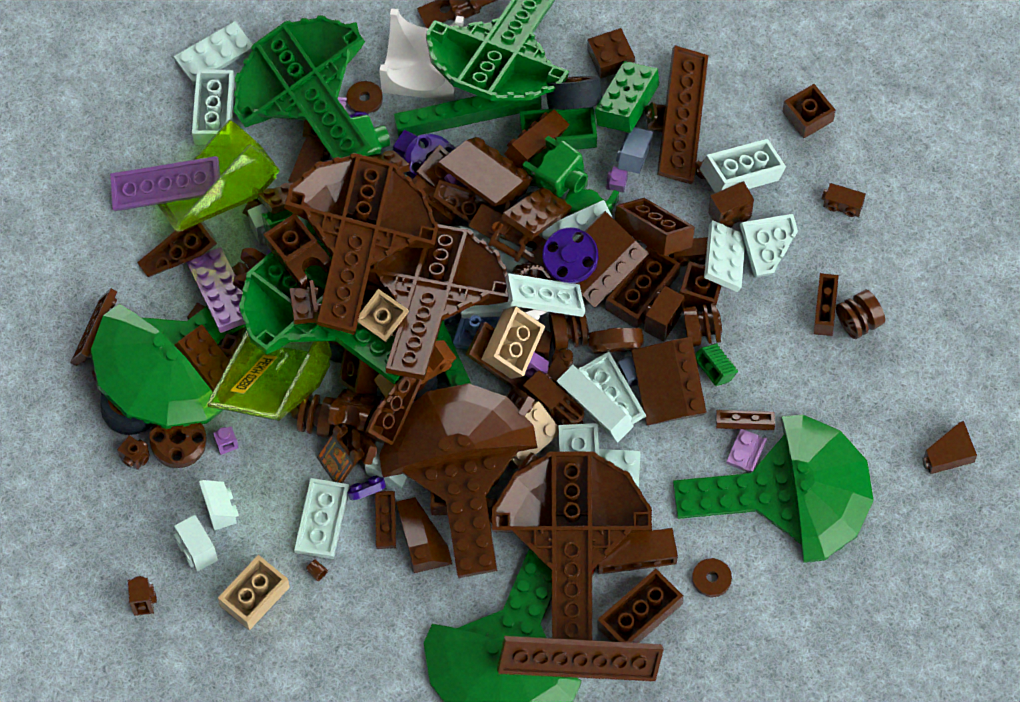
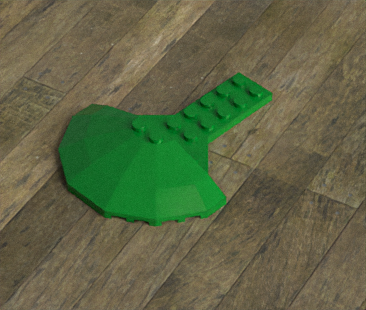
(497, 57)
(299, 77)
(270, 321)
(147, 373)
(806, 485)
(466, 658)

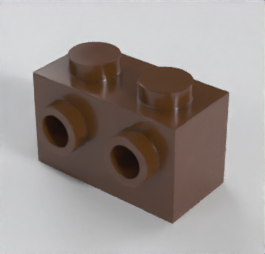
(141, 596)

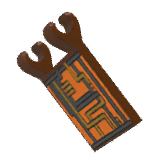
(337, 458)

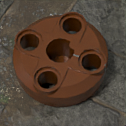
(615, 340)
(170, 446)

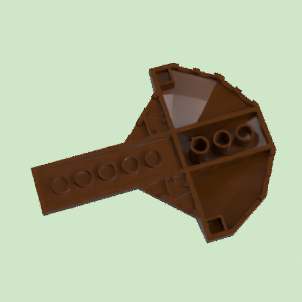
(362, 216)
(434, 287)
(457, 448)
(571, 517)

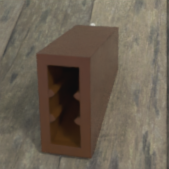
(950, 450)

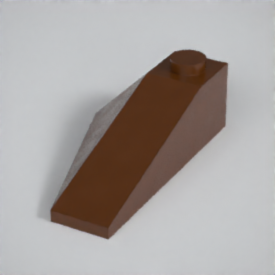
(463, 200)
(178, 249)
(392, 412)
(423, 540)

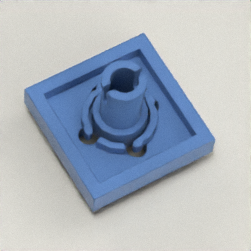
(463, 339)

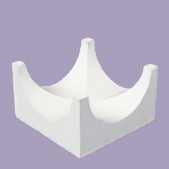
(409, 65)

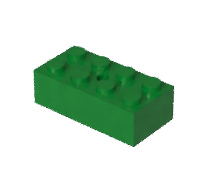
(627, 96)

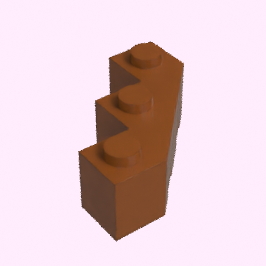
(440, 361)

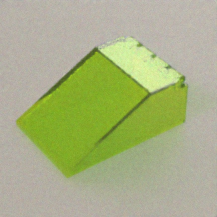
(243, 175)
(279, 388)

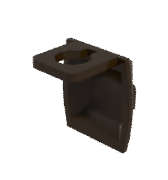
(654, 116)

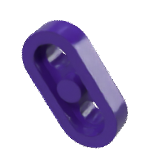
(361, 490)

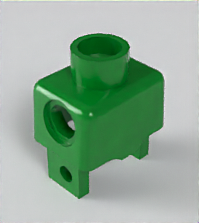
(375, 136)
(560, 169)
(587, 198)

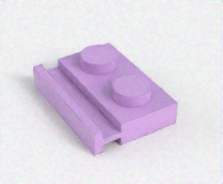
(746, 451)

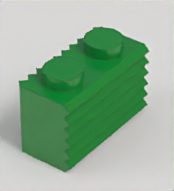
(715, 364)

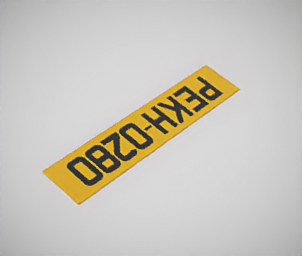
(254, 373)

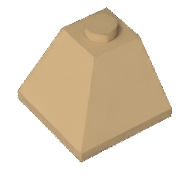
(382, 315)

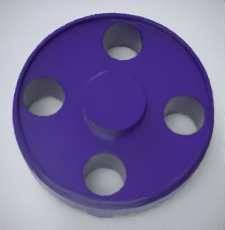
(416, 155)
(570, 255)

